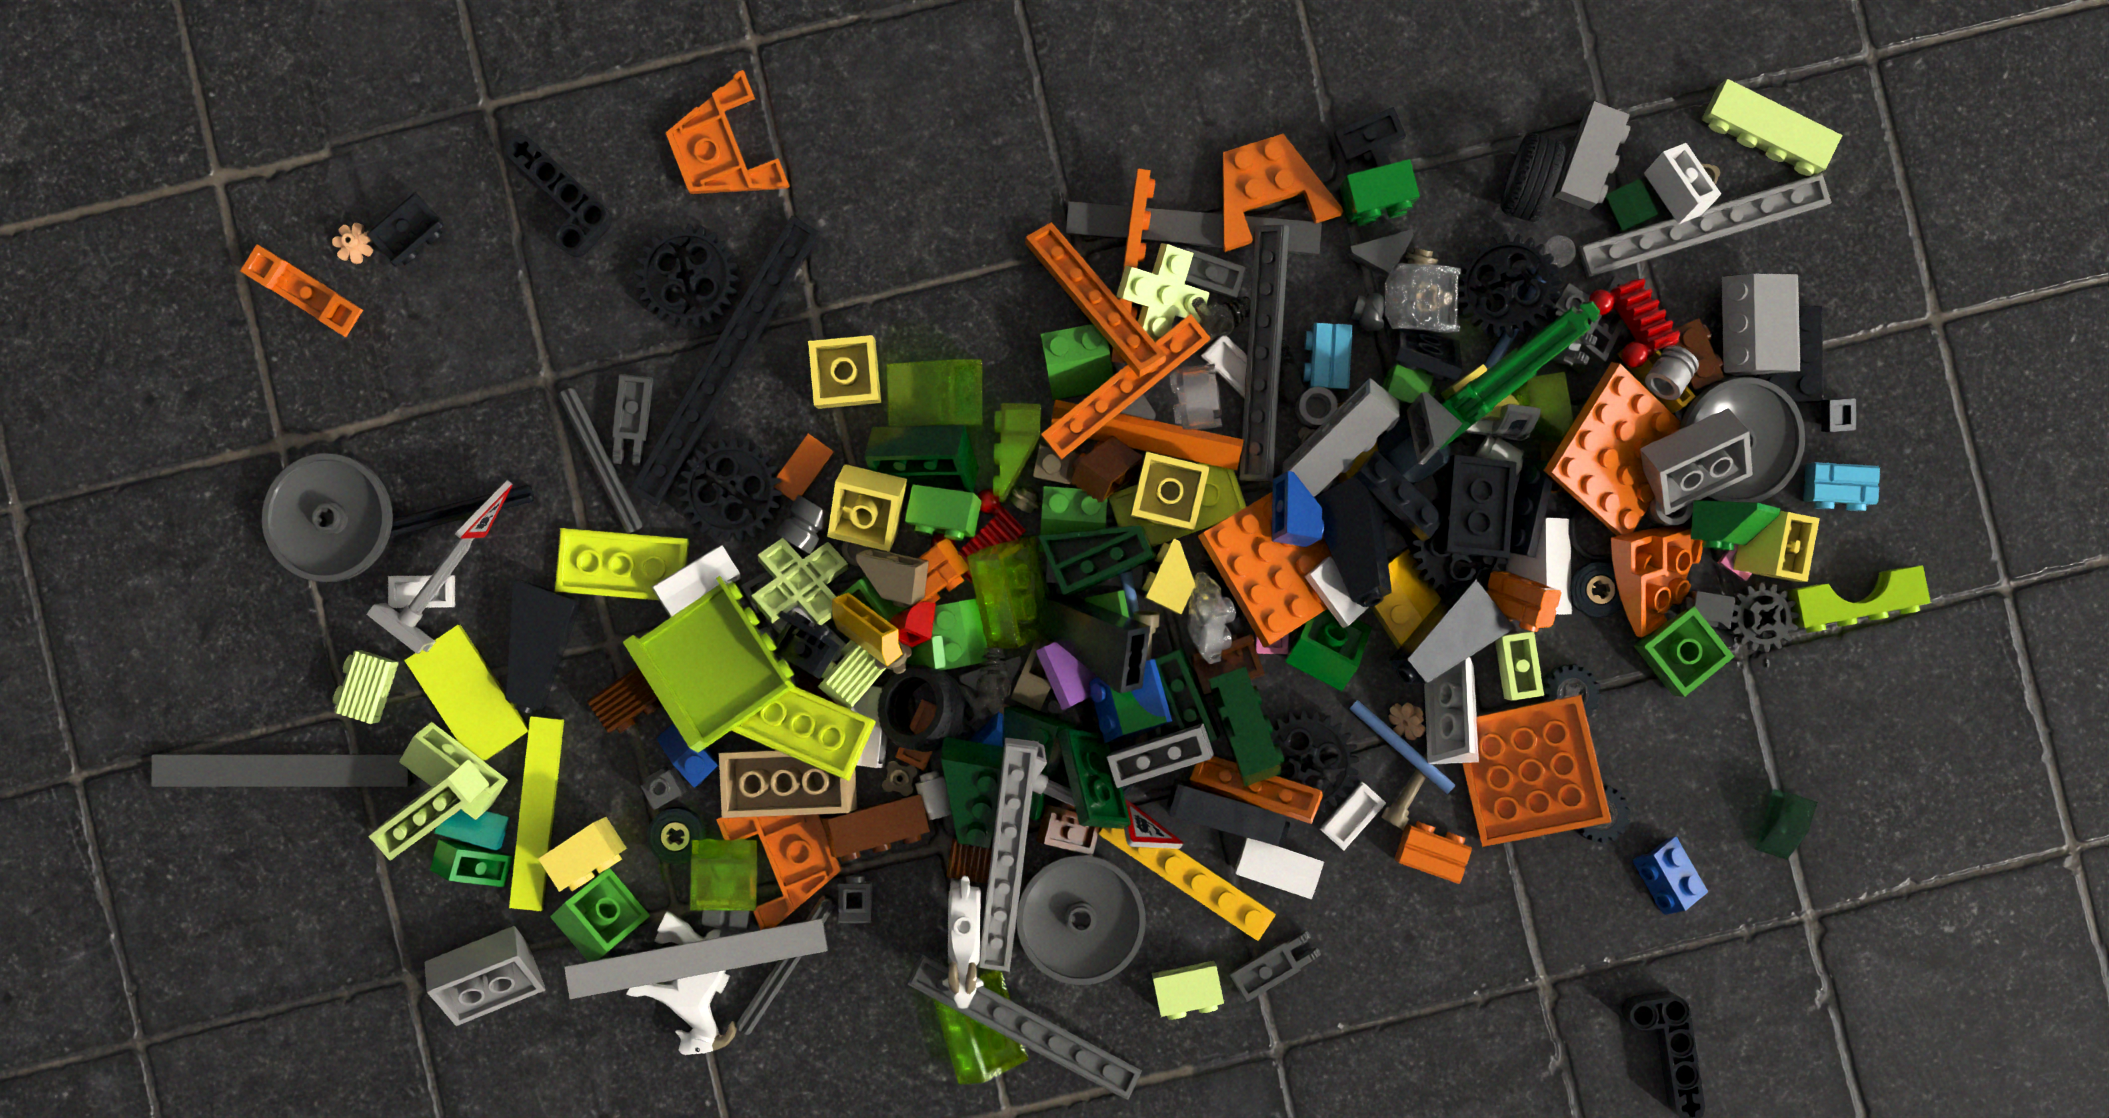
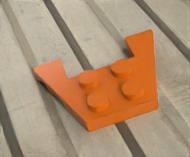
(709, 150)
(1264, 175)
(796, 853)

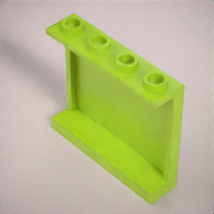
(711, 666)

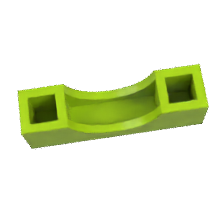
(1895, 589)

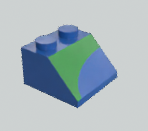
(1131, 712)

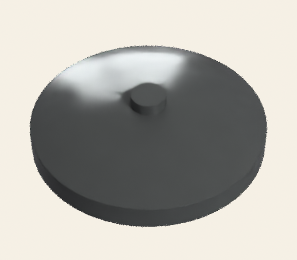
(1773, 427)
(327, 517)
(1081, 919)

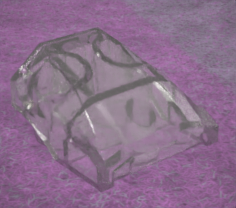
(1422, 297)
(1207, 618)

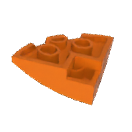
(1653, 572)

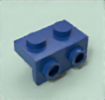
(1670, 877)

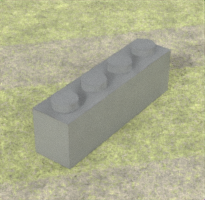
(1343, 437)

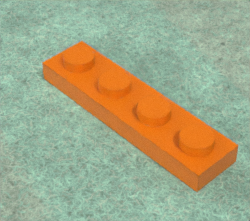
(1271, 794)

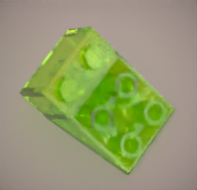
(935, 393)
(1019, 439)

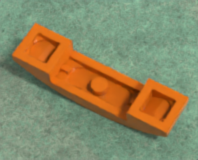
(301, 290)

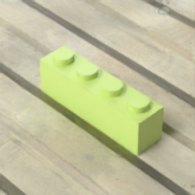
(1771, 128)
(429, 810)

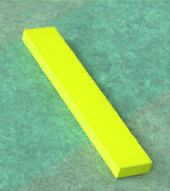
(536, 812)

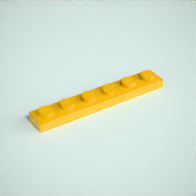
(1199, 883)

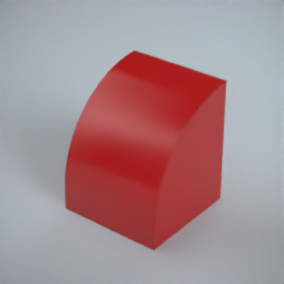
(915, 623)

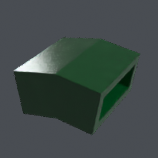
(1630, 205)

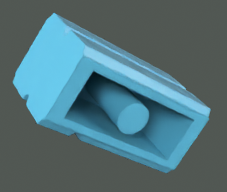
(1328, 357)
(1841, 484)

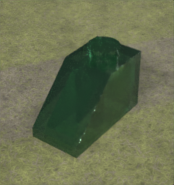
(1785, 824)

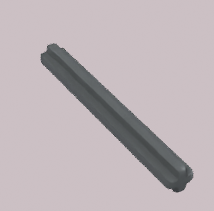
(600, 460)
(778, 975)

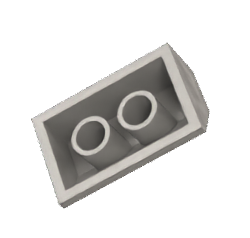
(1760, 324)
(1697, 460)
(483, 976)

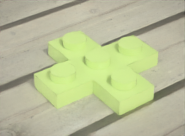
(1162, 291)
(799, 581)

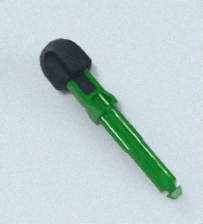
(1488, 390)

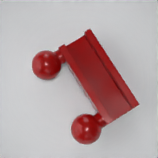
(1641, 318)
(999, 530)

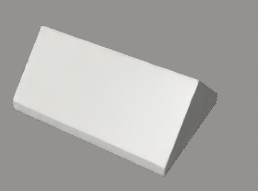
(1551, 561)
(1452, 716)

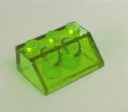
(1009, 592)
(975, 1048)

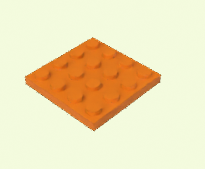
(1602, 453)
(1265, 574)
(1535, 772)

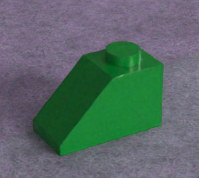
(470, 863)

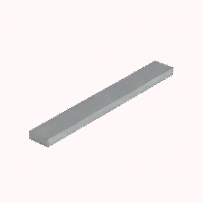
(1712, 224)
(1008, 853)
(696, 958)

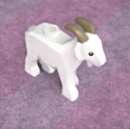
(963, 941)
(691, 995)

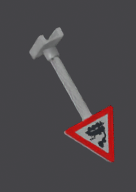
(403, 624)
(1143, 829)

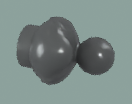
(1369, 311)

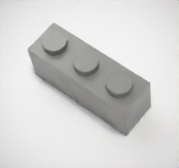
(1593, 156)
(1160, 755)

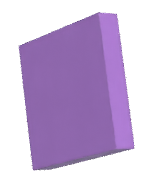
(1066, 675)

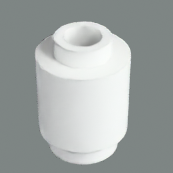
(1500, 450)
(934, 795)

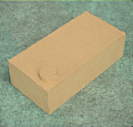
(779, 785)

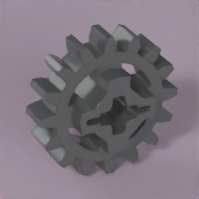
(1772, 625)

